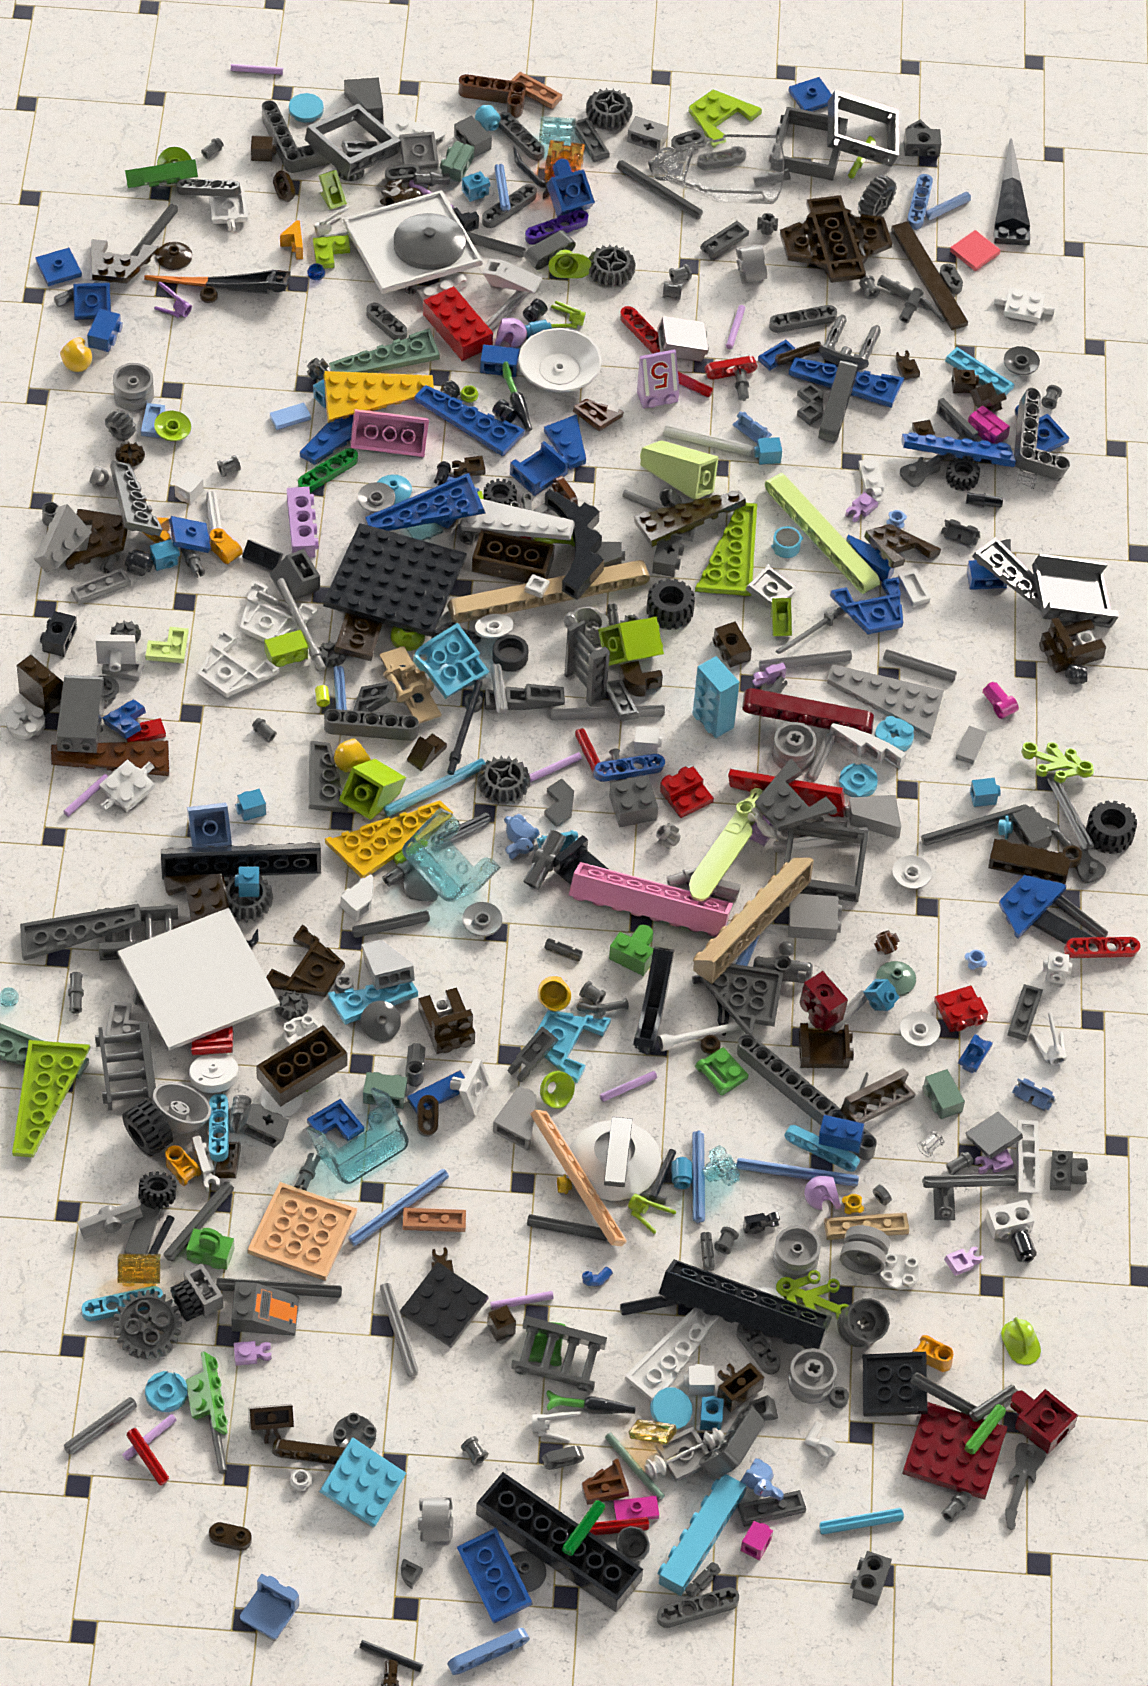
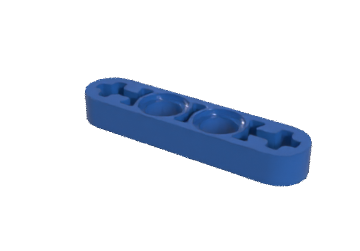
(630, 770)

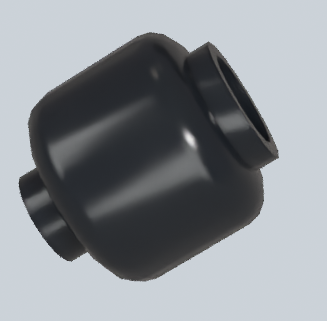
(138, 562)

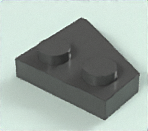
(374, 696)

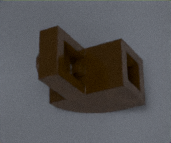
(987, 397)
(639, 682)

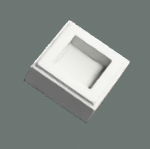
(537, 586)

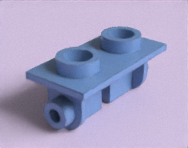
(750, 428)
(1041, 1096)

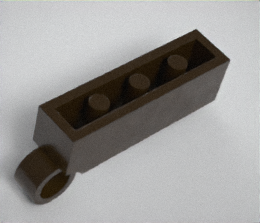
(1031, 861)

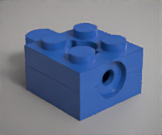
(569, 189)

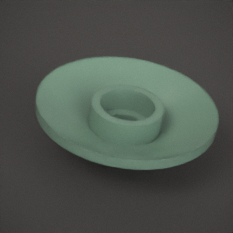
(904, 982)

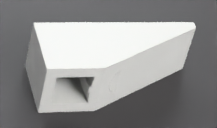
(506, 275)

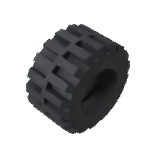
(672, 592)
(1111, 814)
(147, 1127)

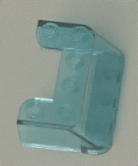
(442, 862)

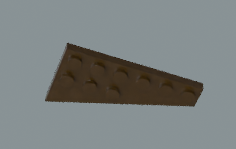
(685, 517)

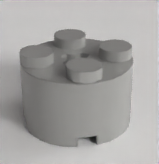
(751, 263)
(436, 1519)

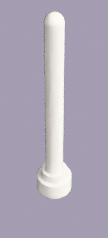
(667, 1041)

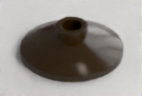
(174, 255)

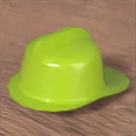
(569, 265)
(1021, 1341)

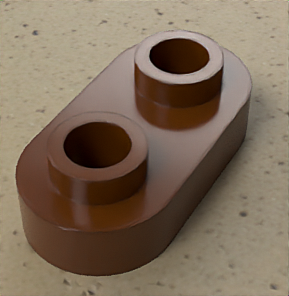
(561, 486)

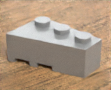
(62, 538)

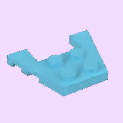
(567, 1030)

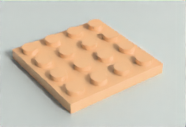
(302, 1231)

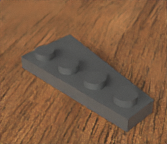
(324, 779)

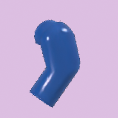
(596, 1279)

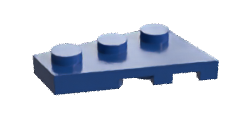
(567, 440)

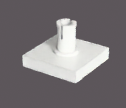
(115, 650)
(473, 1086)

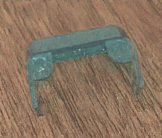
(369, 1149)

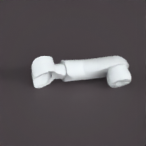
(767, 830)

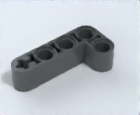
(734, 1444)

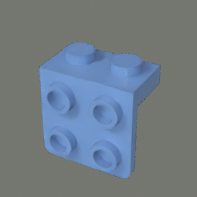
(270, 1607)

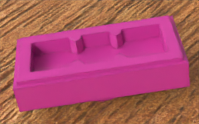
(636, 1508)

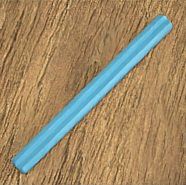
(433, 787)

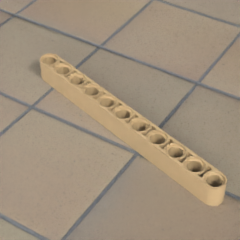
(515, 599)

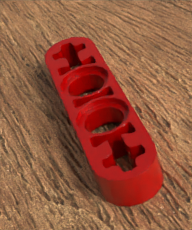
(641, 333)
(1101, 943)

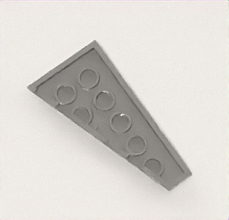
(890, 696)

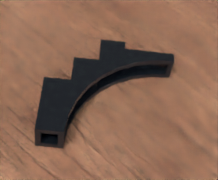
(587, 541)
(654, 1000)

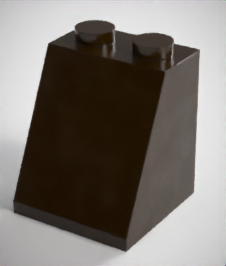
(39, 684)

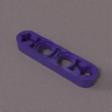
(537, 233)

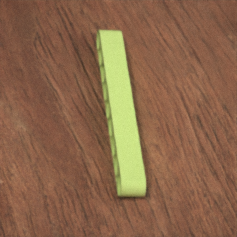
(822, 533)

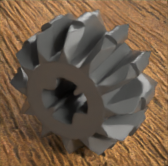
(120, 425)

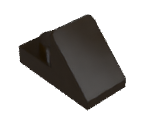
(426, 751)

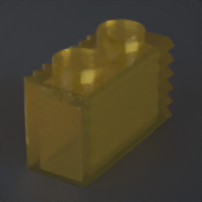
(139, 1269)

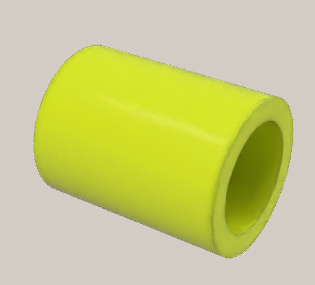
(322, 696)

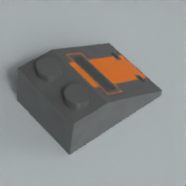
(263, 1310)

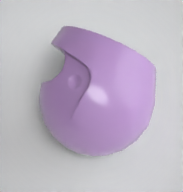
(511, 331)
(821, 1189)

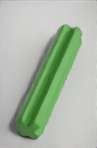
(985, 1429)

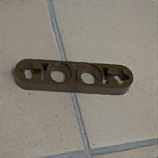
(307, 1451)

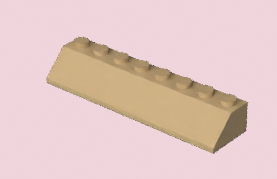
(753, 919)

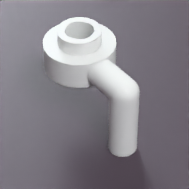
(825, 1446)

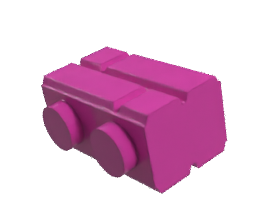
(989, 426)

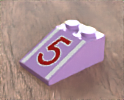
(658, 379)

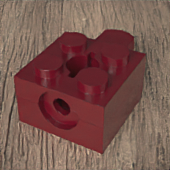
(823, 1001)
(1039, 1412)

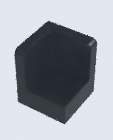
(469, 220)

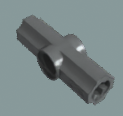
(544, 859)

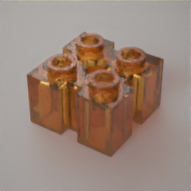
(557, 150)

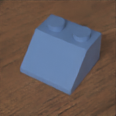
(209, 825)

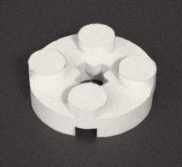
(25, 712)

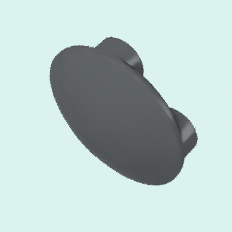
(418, 888)
(356, 1427)

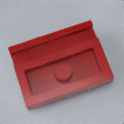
(215, 1043)

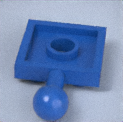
(1047, 426)

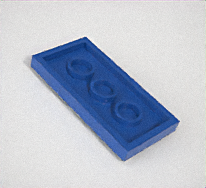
(494, 1575)

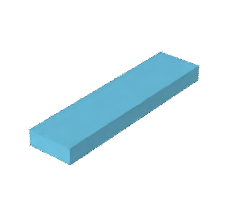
(963, 361)

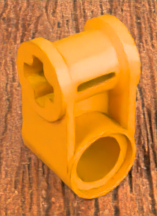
(224, 546)
(182, 1168)
(934, 1351)

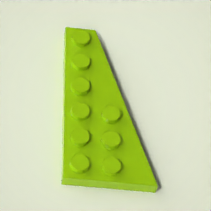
(733, 558)
(46, 1081)

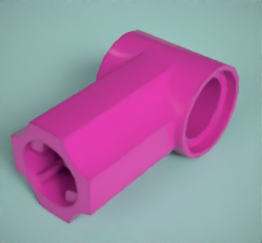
(1002, 703)

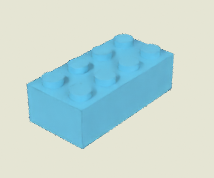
(715, 697)

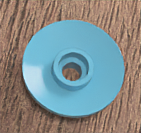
(400, 486)

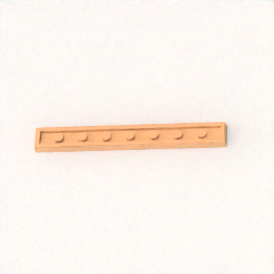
(578, 1178)

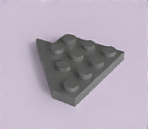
(748, 994)

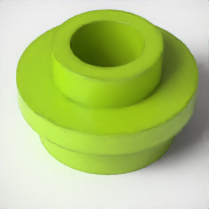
(469, 394)

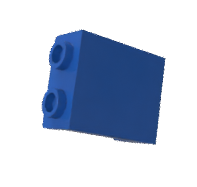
(539, 469)

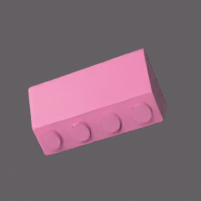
(389, 433)

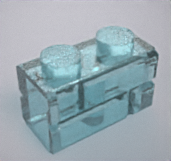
(557, 129)

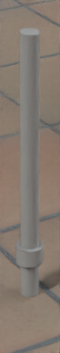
(314, 652)

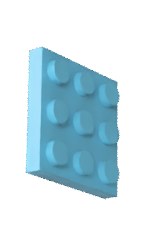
(362, 1482)

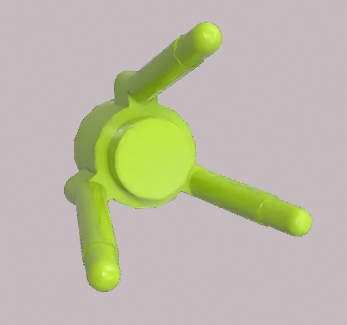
(576, 316)
(640, 1205)

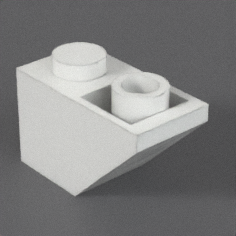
(358, 899)

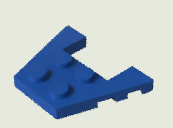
(876, 613)

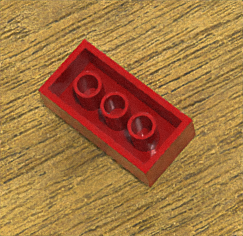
(457, 323)

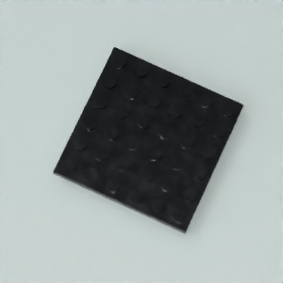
(395, 580)

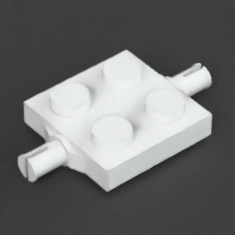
(228, 210)
(1024, 305)
(127, 786)

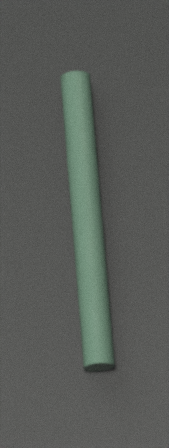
(634, 1466)

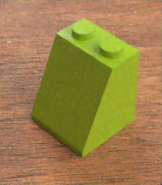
(632, 640)
(371, 787)

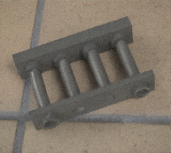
(597, 661)
(109, 950)
(143, 1054)
(553, 1333)

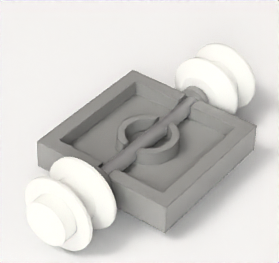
(683, 1454)

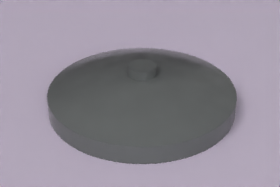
(429, 241)

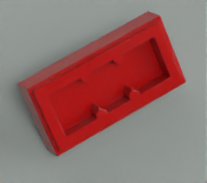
(150, 731)

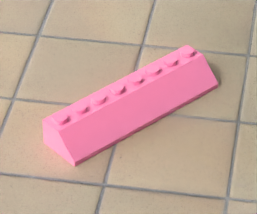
(649, 899)

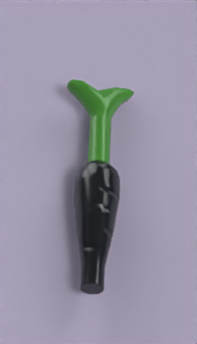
(516, 398)
(591, 1404)

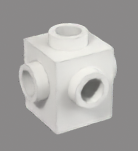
(1057, 968)

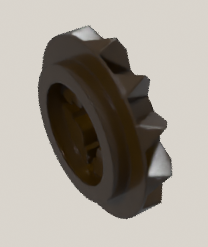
(137, 456)

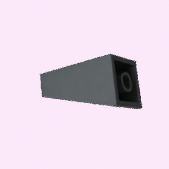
(80, 713)

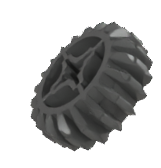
(609, 108)
(877, 196)
(611, 265)
(506, 785)
(247, 907)

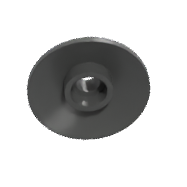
(1021, 360)
(373, 1027)
(535, 1575)

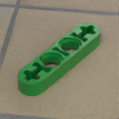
(325, 468)

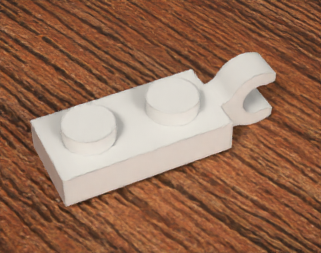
(438, 287)
(871, 478)
(206, 1166)

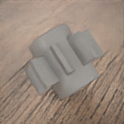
(668, 835)

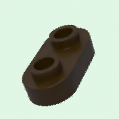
(284, 186)
(427, 1116)
(229, 1536)

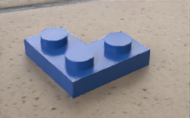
(123, 718)
(337, 1116)

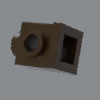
(964, 380)

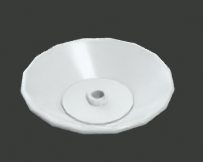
(559, 360)
(643, 1167)

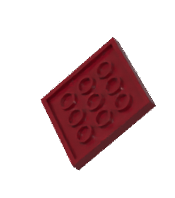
(940, 1453)

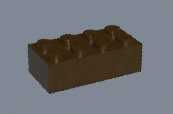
(511, 557)
(301, 1065)

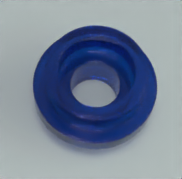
(316, 272)

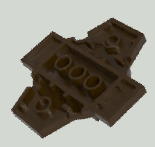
(835, 239)

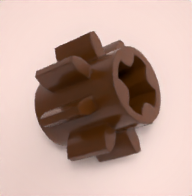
(886, 942)

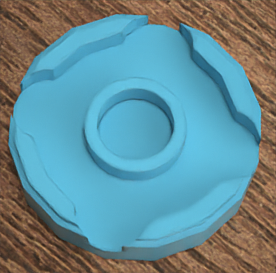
(306, 107)
(858, 780)
(166, 1391)
(671, 1407)

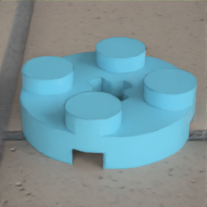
(899, 727)

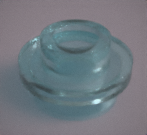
(9, 992)

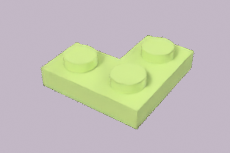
(170, 651)

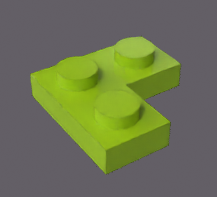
(328, 246)

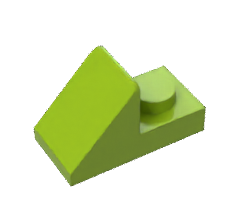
(332, 189)
(781, 617)

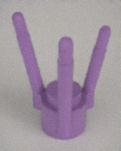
(181, 307)

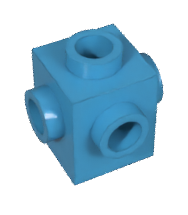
(475, 186)
(881, 995)

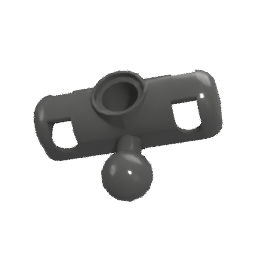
(791, 967)

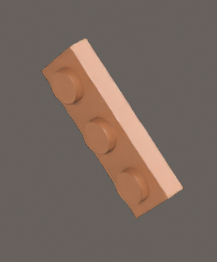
(539, 91)
(434, 1219)

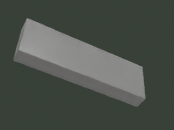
(100, 586)

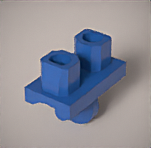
(975, 1054)

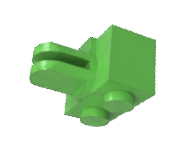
(633, 951)
(210, 1248)

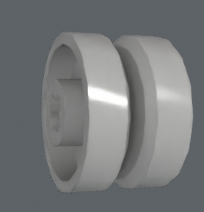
(133, 386)
(796, 743)
(864, 1250)
(796, 1252)
(812, 1376)

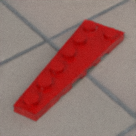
(807, 791)

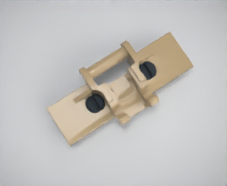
(418, 688)

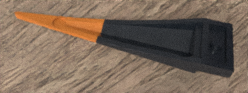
(254, 282)

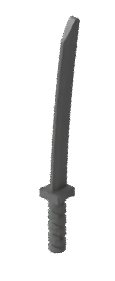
(828, 619)

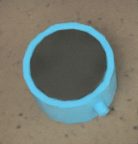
(786, 542)

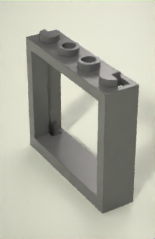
(870, 110)
(815, 121)
(349, 166)
(838, 833)

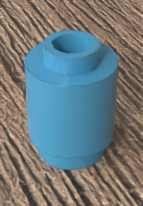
(536, 327)
(681, 1173)

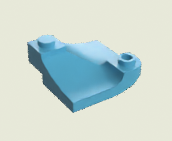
(451, 661)

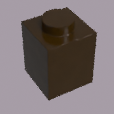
(262, 148)
(501, 1323)

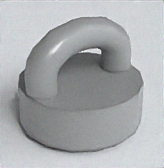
(96, 474)

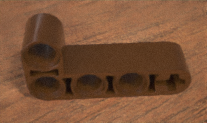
(494, 90)

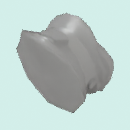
(593, 621)

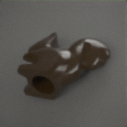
(397, 194)

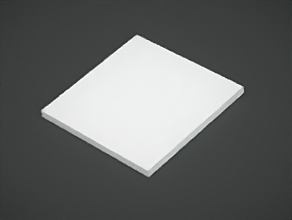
(374, 239)
(198, 979)

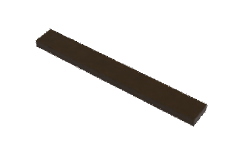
(929, 275)

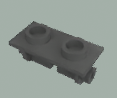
(968, 533)
(944, 1203)

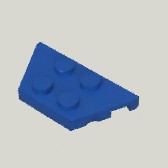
(1028, 901)

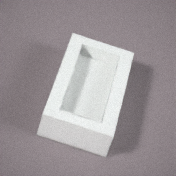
(914, 588)

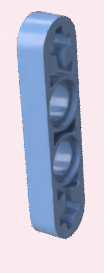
(920, 201)
(488, 1651)

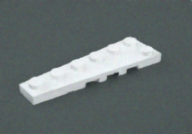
(518, 522)
(671, 1354)

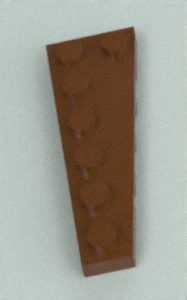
(114, 754)

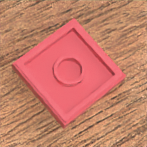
(975, 250)

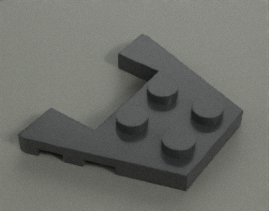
(782, 804)

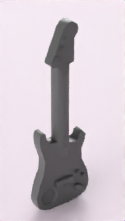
(916, 473)
(1089, 868)
(1028, 1461)

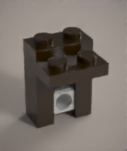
(1071, 644)
(448, 1027)

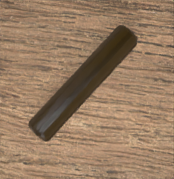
(799, 352)

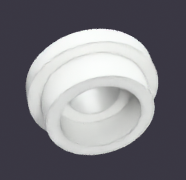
(300, 1474)

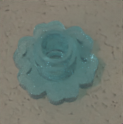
(721, 1167)

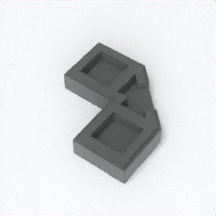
(814, 408)
(564, 797)

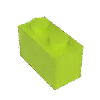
(286, 648)

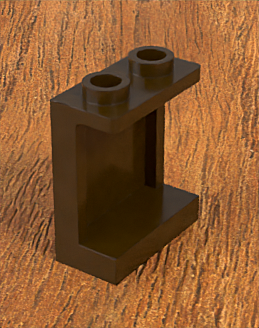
(825, 1048)

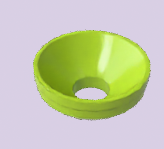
(410, 640)
(563, 1092)

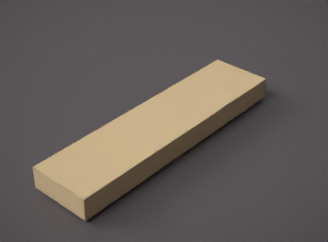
(888, 1223)

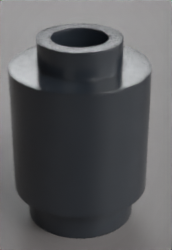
(1023, 1246)

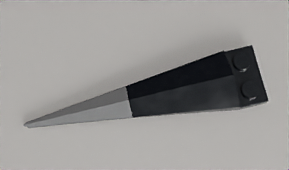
(1012, 218)

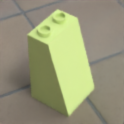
(681, 467)

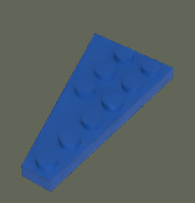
(443, 503)

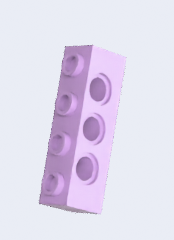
(301, 520)

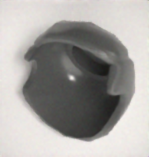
(633, 1543)

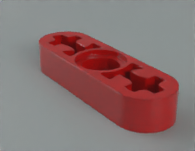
(720, 369)

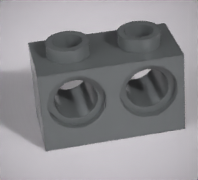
(873, 1578)

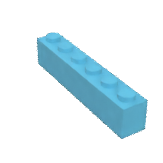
(702, 1534)

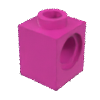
(757, 1540)

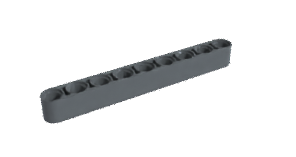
(798, 1090)

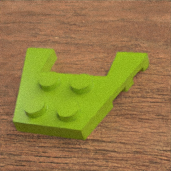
(716, 108)

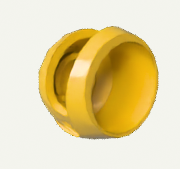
(75, 355)
(349, 755)
(554, 993)

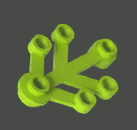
(1058, 761)
(810, 1296)

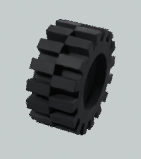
(962, 481)
(500, 487)
(157, 1198)
(186, 1300)

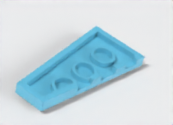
(353, 1002)

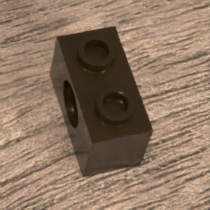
(732, 644)

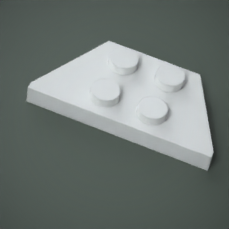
(400, 125)

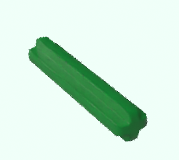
(583, 1528)

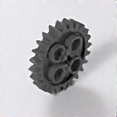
(137, 1340)

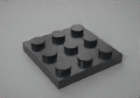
(444, 1304)
(888, 1384)

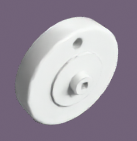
(214, 1073)

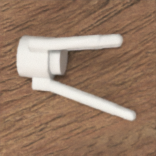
(323, 227)
(1056, 1053)
(541, 1423)

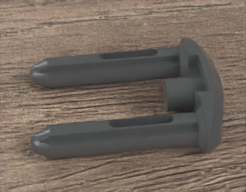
(829, 353)

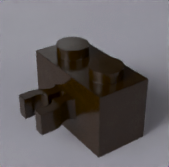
(739, 1385)
(270, 1418)

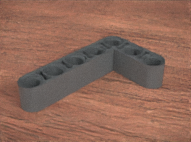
(292, 158)
(1025, 451)

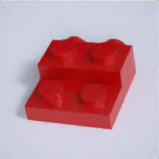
(685, 791)
(961, 1008)

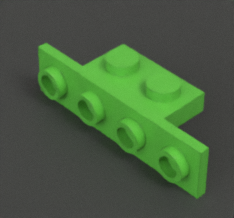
(161, 173)
(205, 1394)

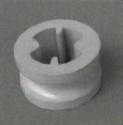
(343, 978)

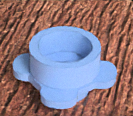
(896, 518)
(975, 955)

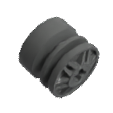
(871, 1315)

